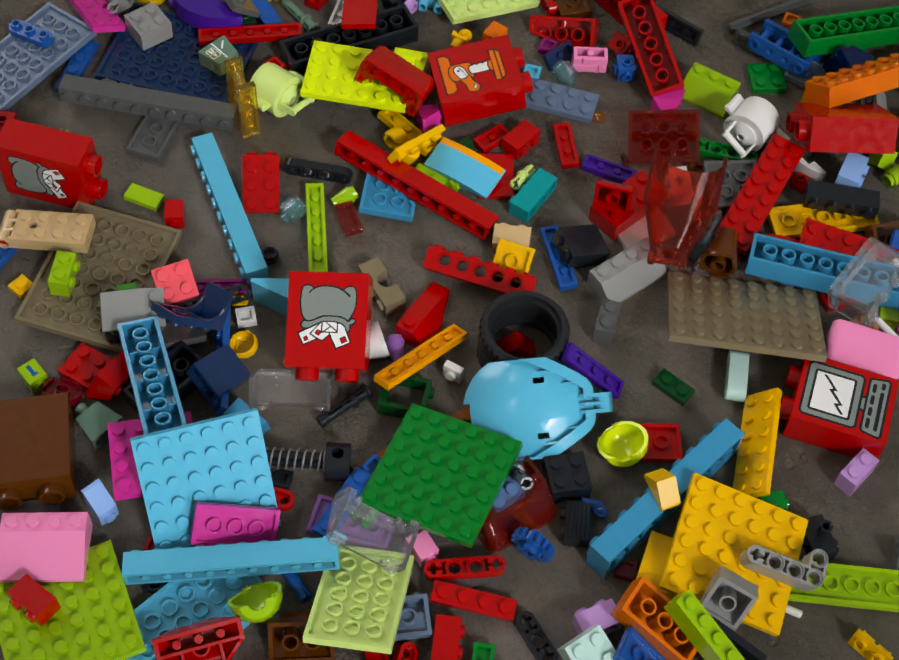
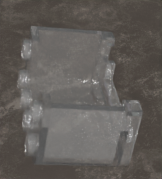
(865, 282)

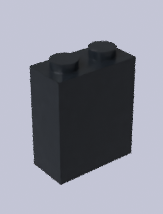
(580, 245)

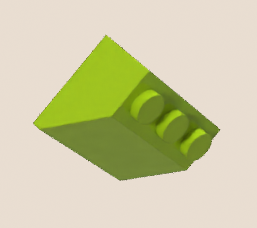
(709, 89)

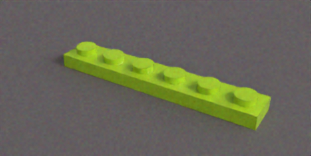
(316, 227)

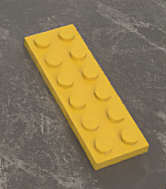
(790, 220)
(758, 445)

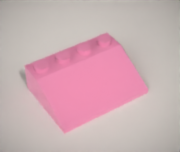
(45, 546)

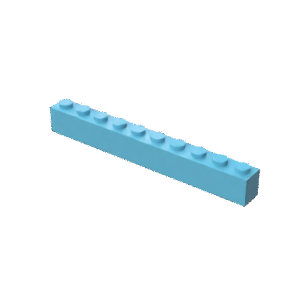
(229, 208)
(229, 560)

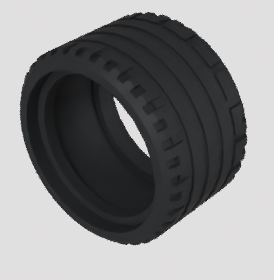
(522, 309)

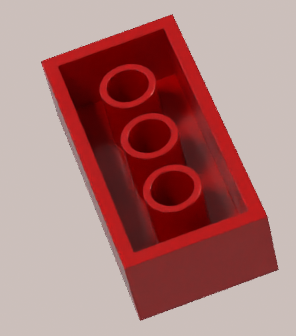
(615, 223)

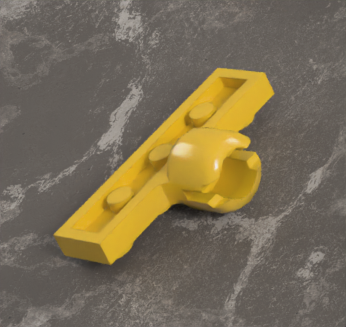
(401, 131)
(410, 150)

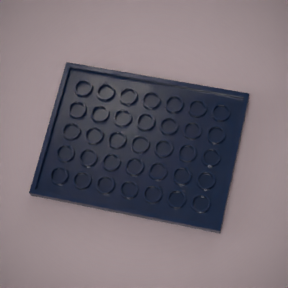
(169, 65)

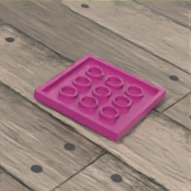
(123, 465)

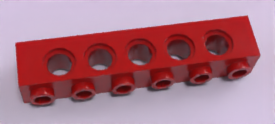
(433, 263)

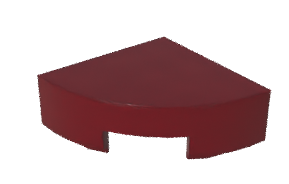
(626, 571)

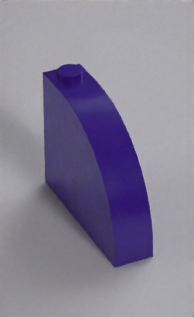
(206, 13)

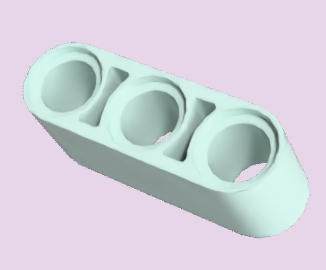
(736, 376)

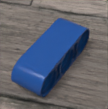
(268, 14)

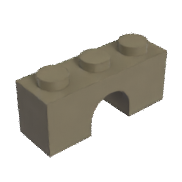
(386, 299)

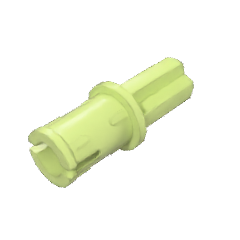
(522, 176)

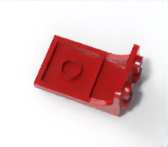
(261, 183)

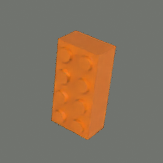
(644, 611)

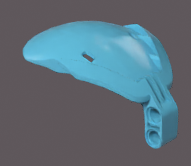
(511, 404)

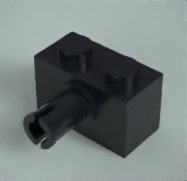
(819, 536)

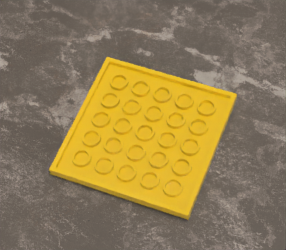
(715, 530)

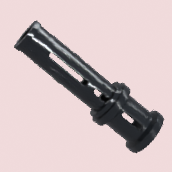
(351, 401)

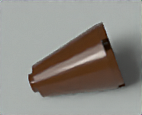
(721, 254)

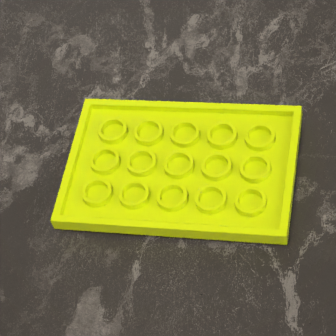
(332, 75)

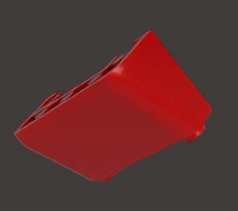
(398, 76)

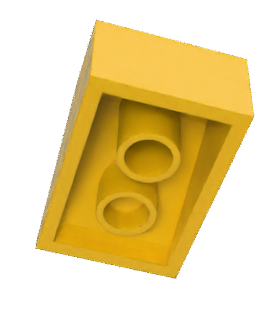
(655, 560)

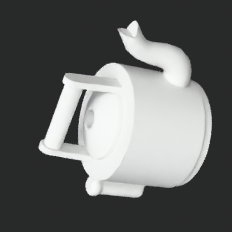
(749, 123)

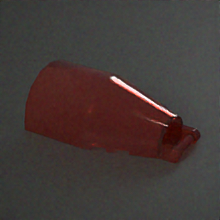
(679, 209)

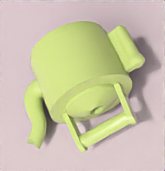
(279, 90)

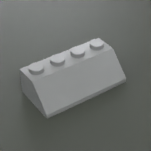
(625, 273)

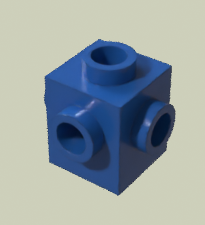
(624, 71)

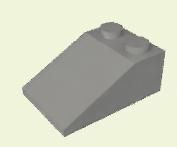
(128, 306)

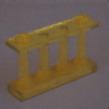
(244, 95)

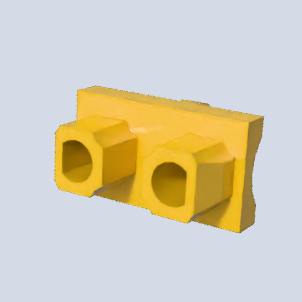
(461, 38)

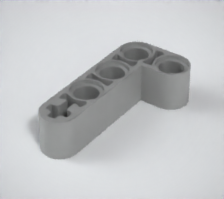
(757, 560)

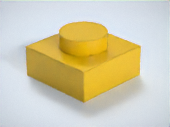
(20, 286)

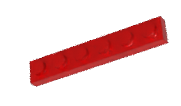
(250, 33)

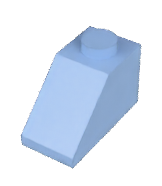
(100, 502)

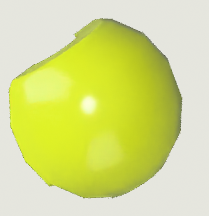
(623, 443)

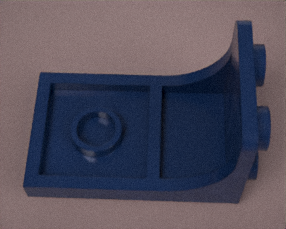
(206, 314)

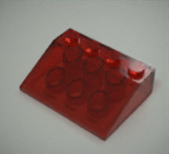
(671, 131)

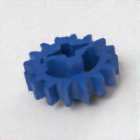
(533, 544)

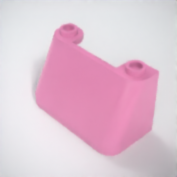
(863, 348)

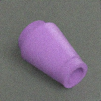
(395, 346)

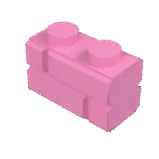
(590, 59)

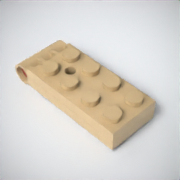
(47, 230)

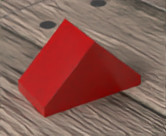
(517, 345)

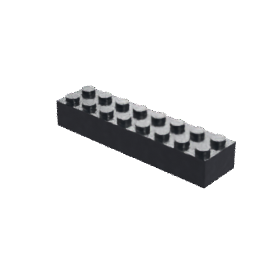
(393, 29)

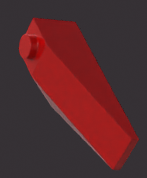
(579, 31)
(424, 316)
(109, 380)

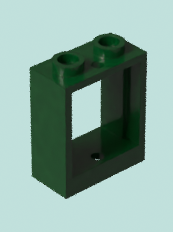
(397, 410)

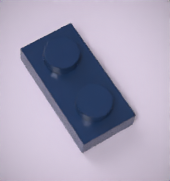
(561, 52)

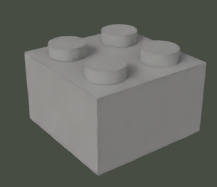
(148, 26)

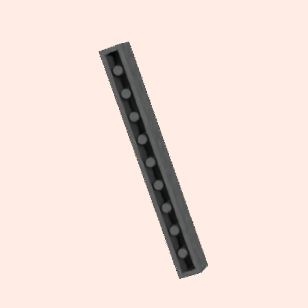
(148, 102)

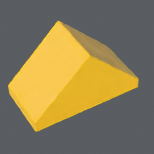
(664, 488)

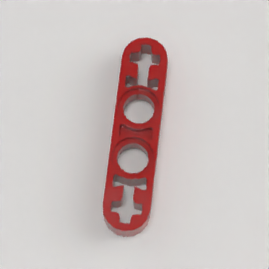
(465, 572)

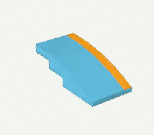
(465, 167)

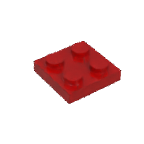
(83, 365)
(663, 443)

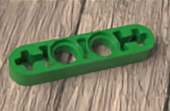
(723, 149)

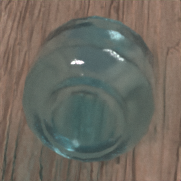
(564, 72)
(292, 210)

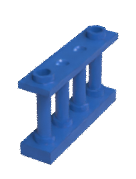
(774, 52)

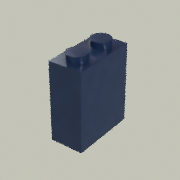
(218, 373)

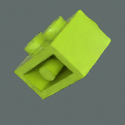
(63, 273)

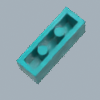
(532, 195)

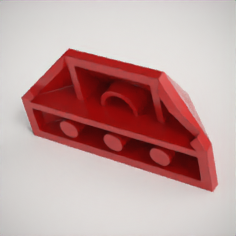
(204, 640)

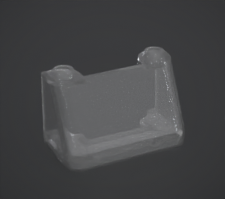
(370, 532)

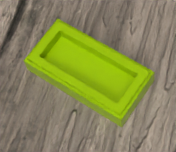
(144, 197)

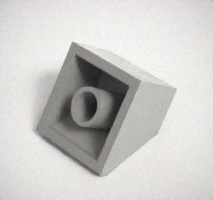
(729, 597)

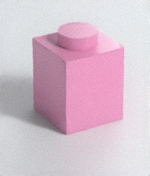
(424, 549)

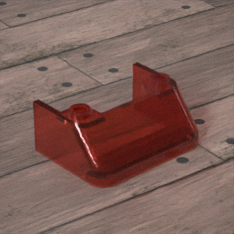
(530, 512)

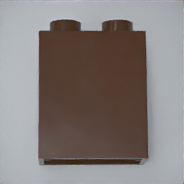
(37, 450)

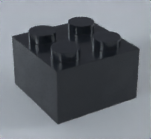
(567, 476)

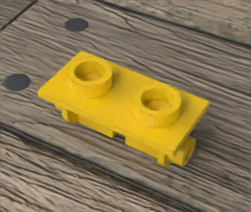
(865, 645)

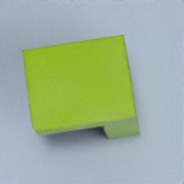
(882, 161)

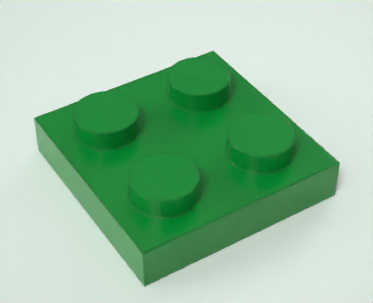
(766, 79)

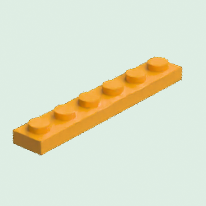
(420, 357)

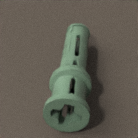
(305, 19)

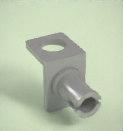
(119, 6)

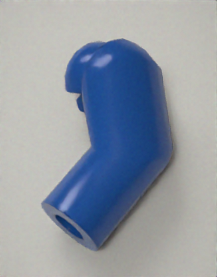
(597, 507)

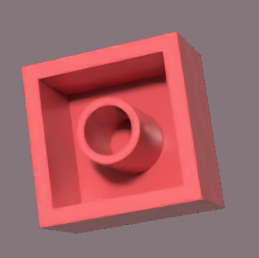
(177, 282)

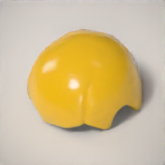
(244, 344)

